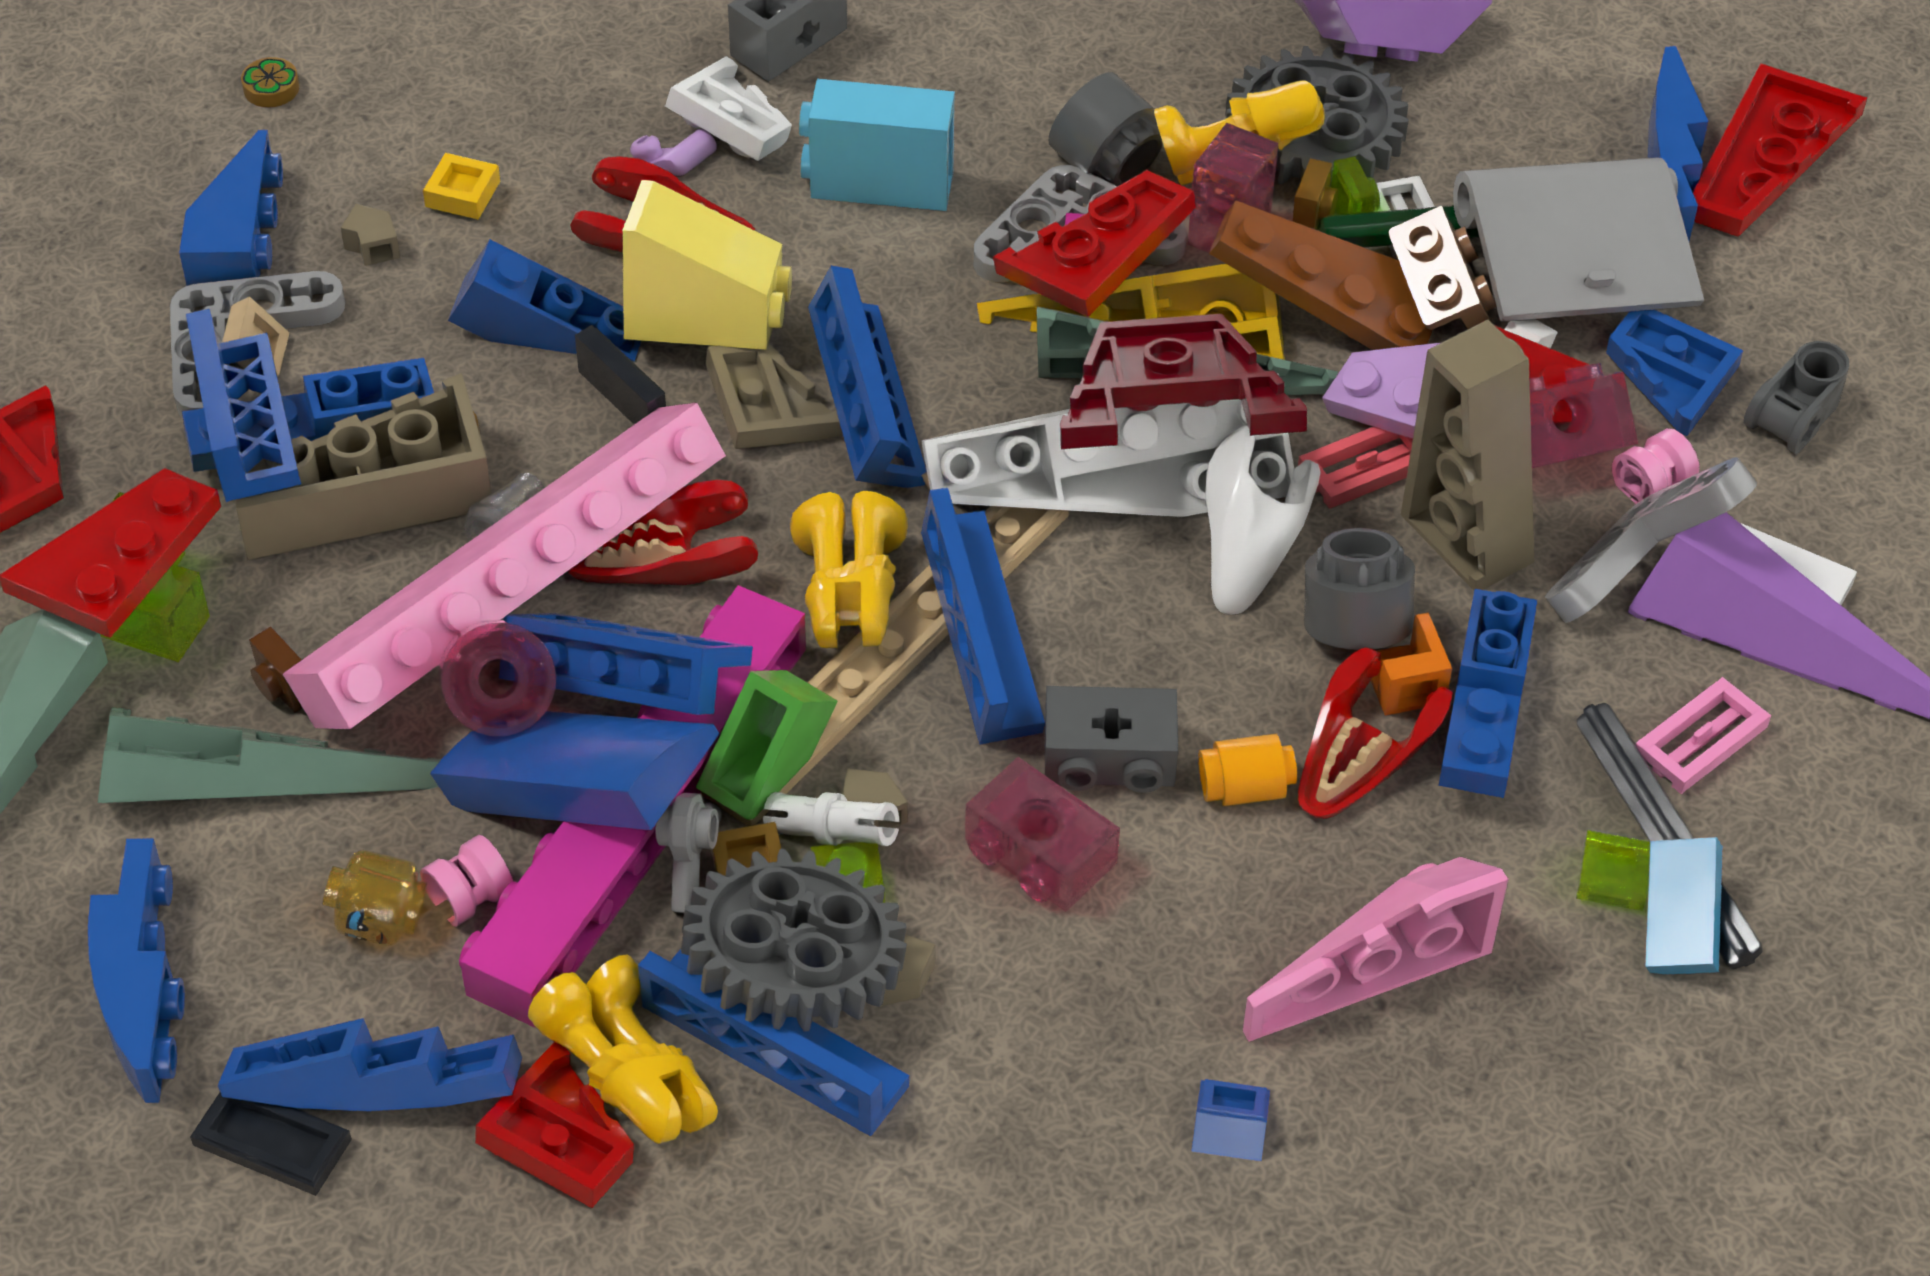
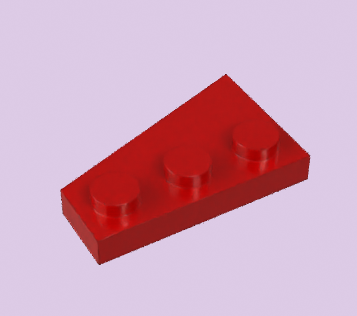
(1100, 249)

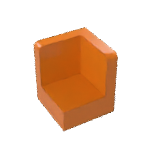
(1412, 669)

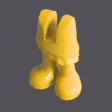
(1274, 114)
(862, 587)
(633, 1071)

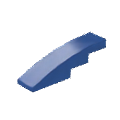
(1678, 130)
(349, 1071)

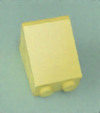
(698, 275)

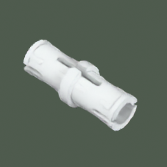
(832, 818)

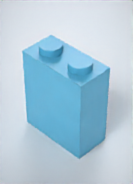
(879, 144)

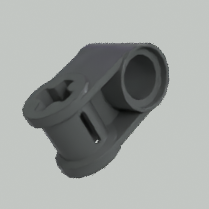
(1800, 394)

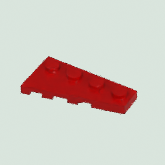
(1769, 144)

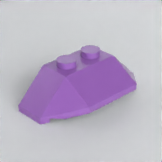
(1396, 24)

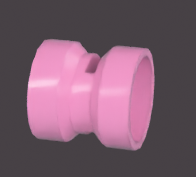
(1650, 468)
(467, 879)

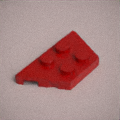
(28, 458)

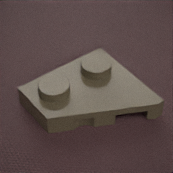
(767, 399)

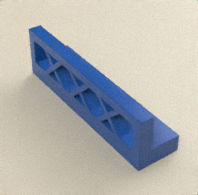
(865, 384)
(231, 418)
(980, 622)
(632, 661)
(808, 1063)

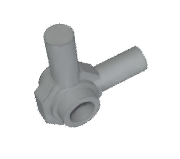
(687, 829)

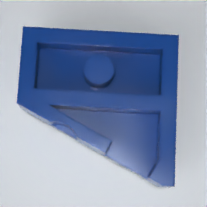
(1673, 364)

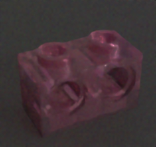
(1230, 170)

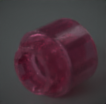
(526, 698)

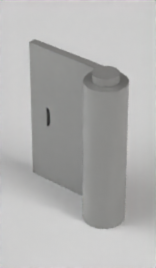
(1580, 237)

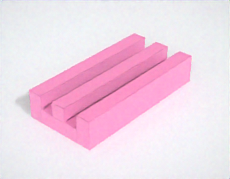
(1669, 765)

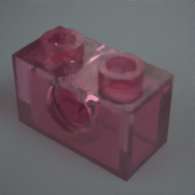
(1599, 420)
(1027, 805)

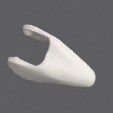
(1247, 526)

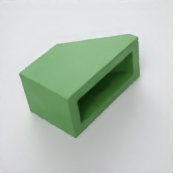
(765, 740)

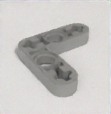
(1047, 205)
(220, 297)
(1642, 527)

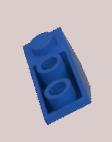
(224, 223)
(532, 306)

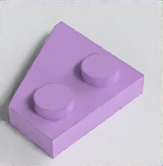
(1380, 388)

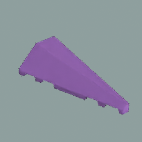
(1743, 595)

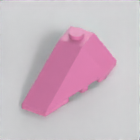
(1404, 934)

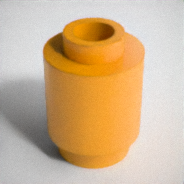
(1247, 770)

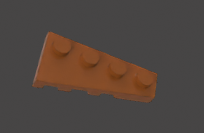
(1324, 275)

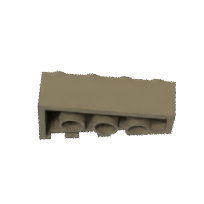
(1474, 457)
(374, 476)

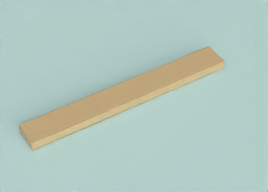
(915, 626)

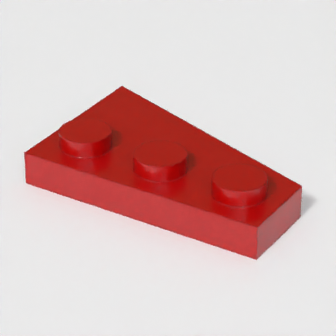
(116, 555)

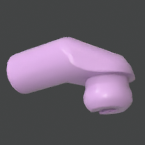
(677, 159)

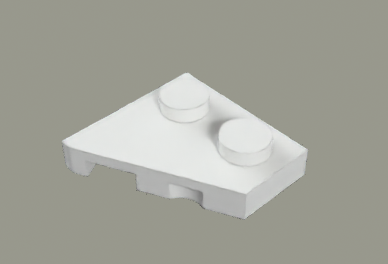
(728, 111)

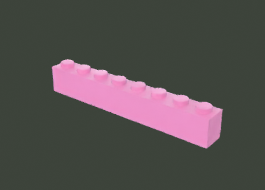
(503, 566)

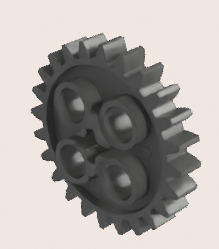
(1360, 110)
(793, 939)

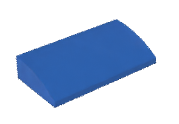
(576, 769)

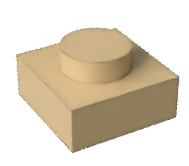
(251, 319)

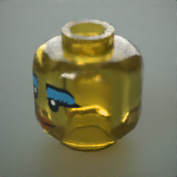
(375, 897)

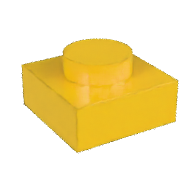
(461, 186)

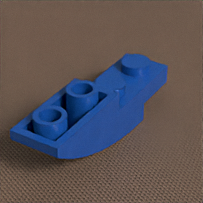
(325, 400)
(1488, 693)
(134, 971)

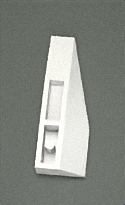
(1151, 471)

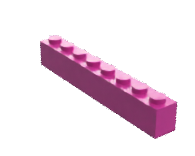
(590, 870)

